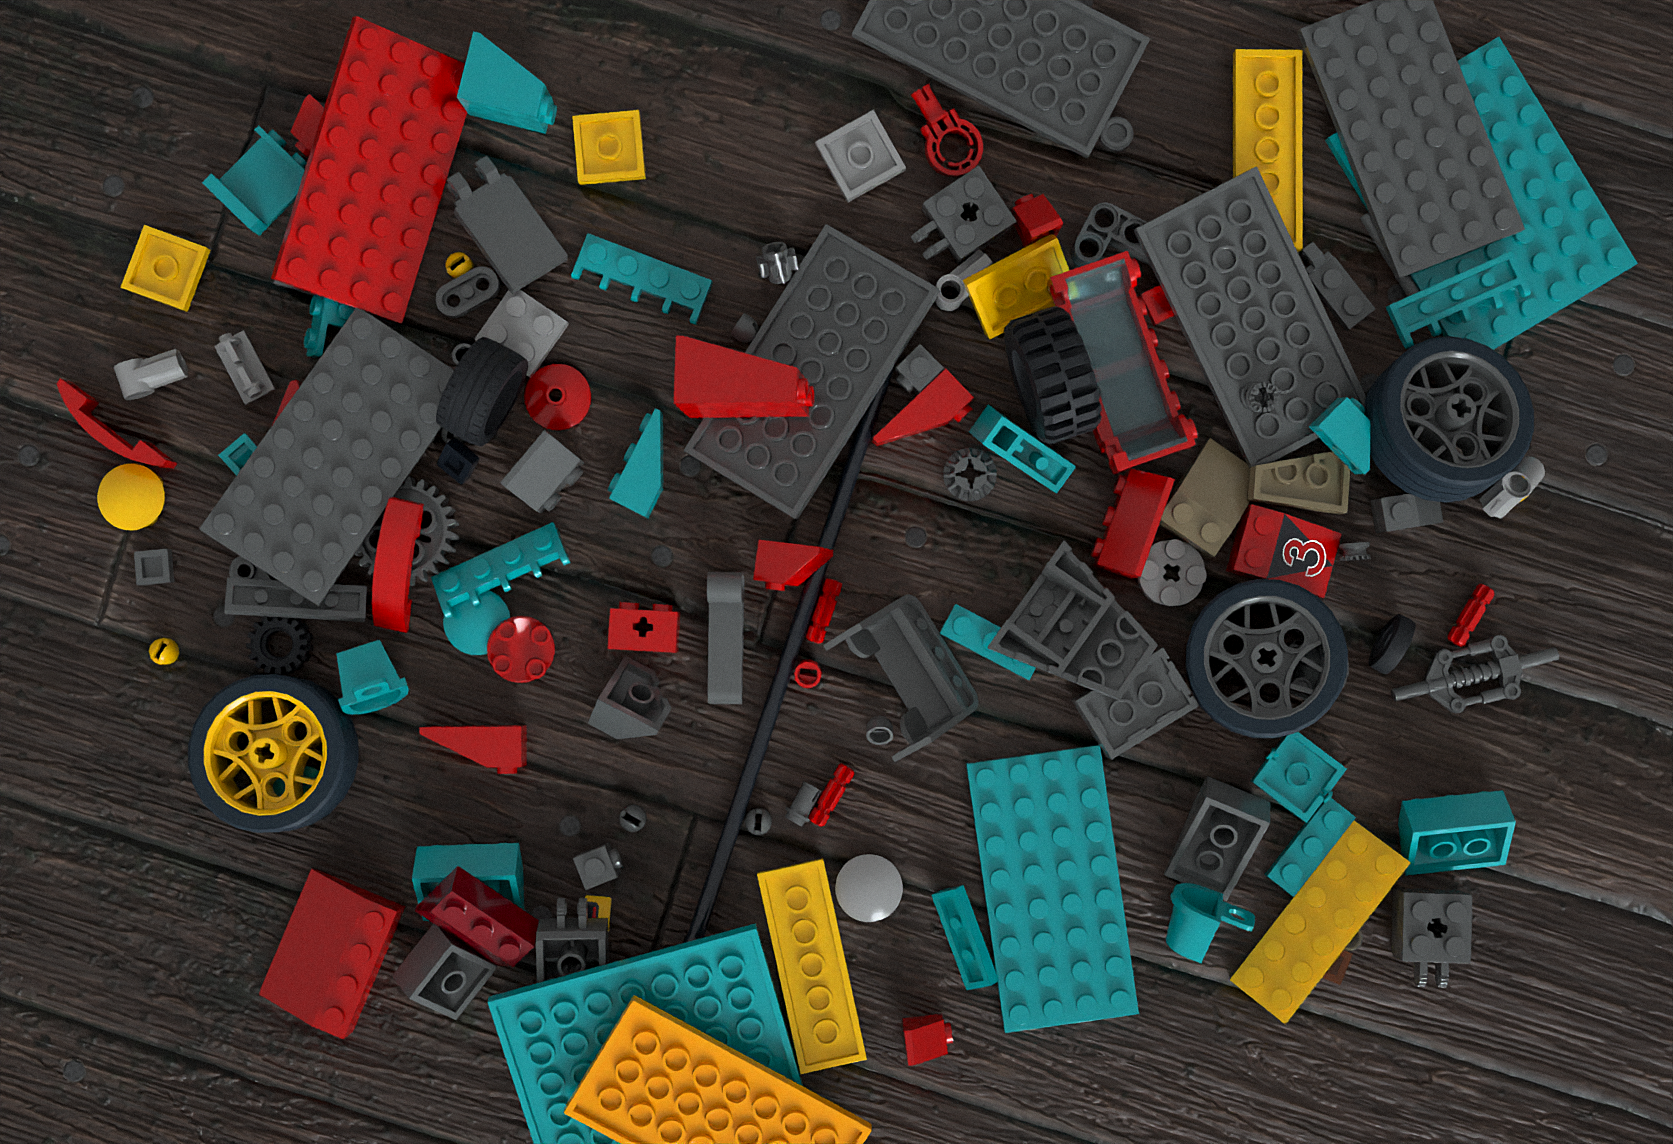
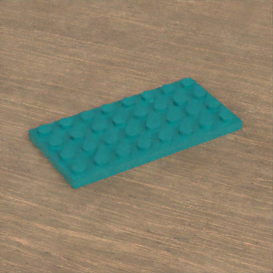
(1052, 888)

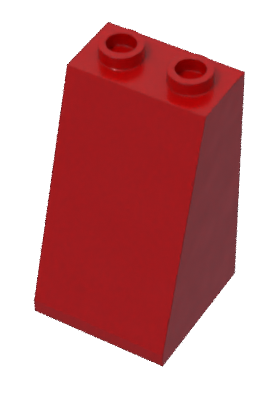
(731, 384)

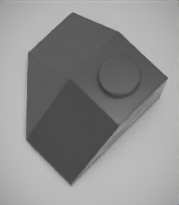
(630, 703)

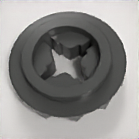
(958, 485)

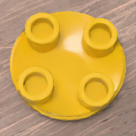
(131, 497)

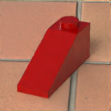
(931, 408)
(488, 745)

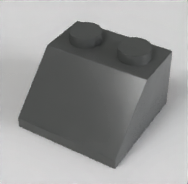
(543, 473)
(443, 973)

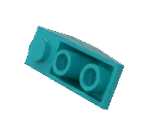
(642, 477)

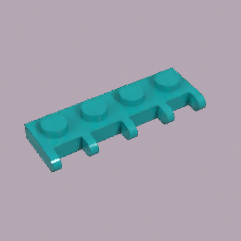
(643, 274)
(1456, 296)
(499, 567)

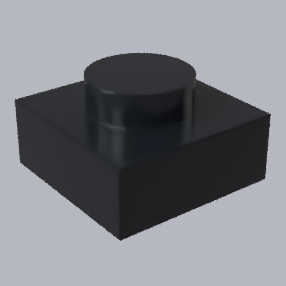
(457, 461)

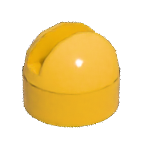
(460, 269)
(169, 653)

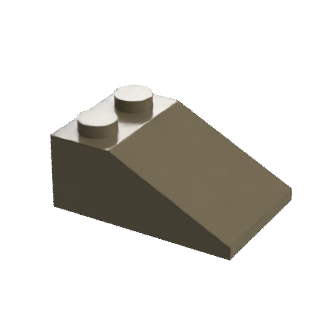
(1208, 499)

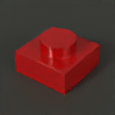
(1157, 305)

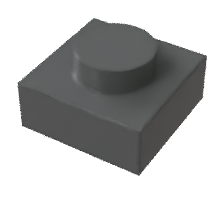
(154, 567)

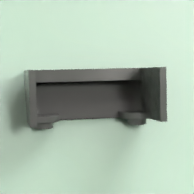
(918, 668)

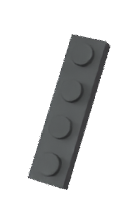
(276, 599)

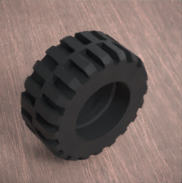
(1052, 374)

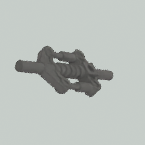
(1505, 666)

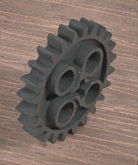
(438, 531)

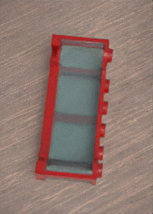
(1135, 400)

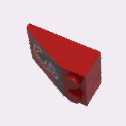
(1283, 549)

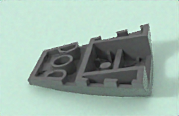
(1075, 629)

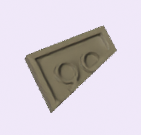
(1306, 483)

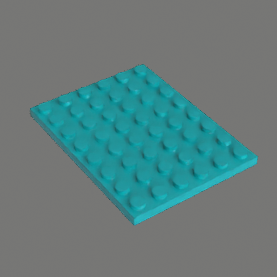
(1567, 232)
(561, 1023)

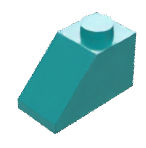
(1346, 433)

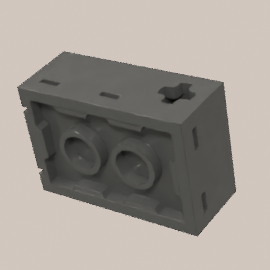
(1147, 706)

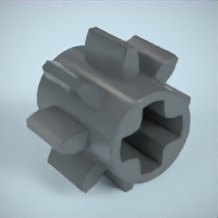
(777, 262)

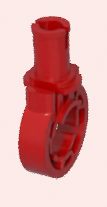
(952, 123)

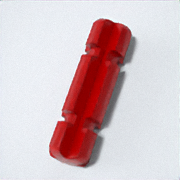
(824, 611)
(1471, 615)
(831, 795)

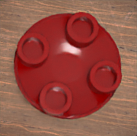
(520, 649)

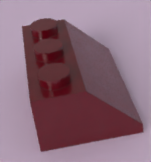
(480, 918)

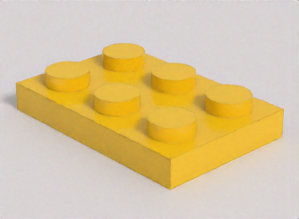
(1015, 284)

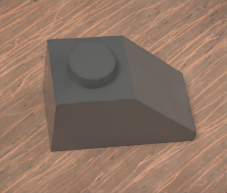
(1404, 512)

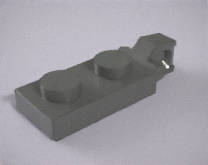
(1335, 287)

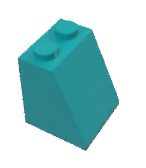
(502, 89)

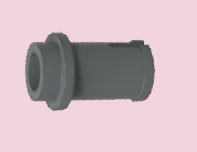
(802, 804)

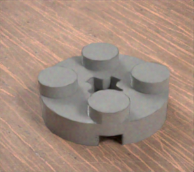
(1190, 573)

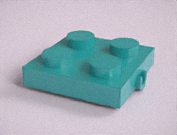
(1298, 775)

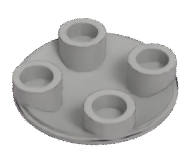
(868, 888)

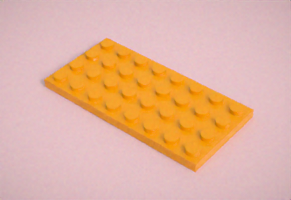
(680, 1086)

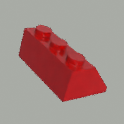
(1132, 522)

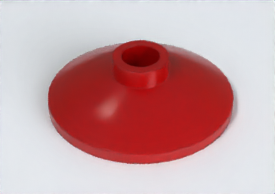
(569, 409)

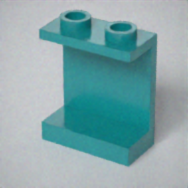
(260, 182)

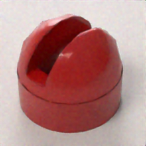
(804, 679)

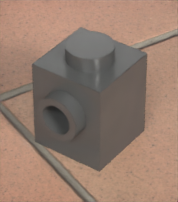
(917, 370)
(598, 865)

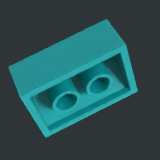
(1455, 832)
(493, 864)

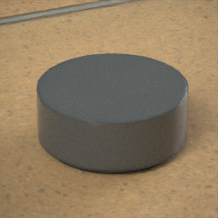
(1116, 134)

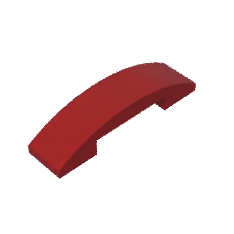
(81, 406)
(394, 564)

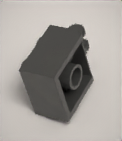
(963, 238)
(570, 937)
(1445, 943)

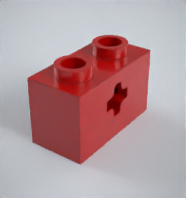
(623, 630)

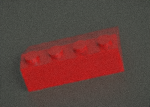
(331, 953)

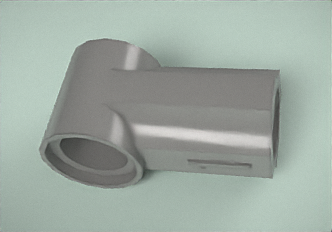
(972, 265)
(141, 376)
(1513, 487)

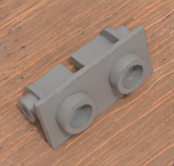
(244, 366)

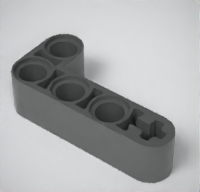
(1113, 235)
(725, 637)

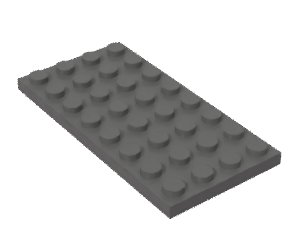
(1030, 60)
(1410, 132)
(1249, 314)
(844, 331)
(333, 458)

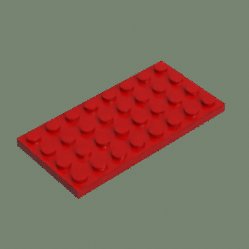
(374, 173)

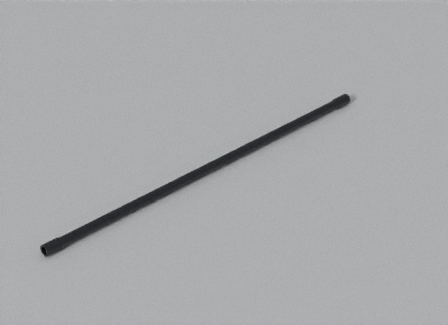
(784, 671)

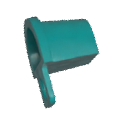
(368, 679)
(1197, 917)

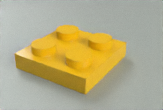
(609, 147)
(165, 268)

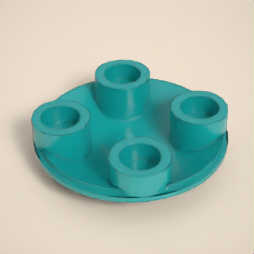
(473, 625)

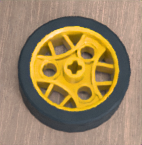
(272, 753)

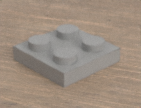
(860, 156)
(524, 327)

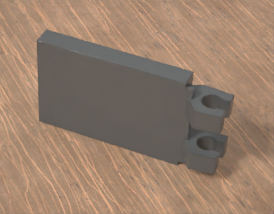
(505, 226)

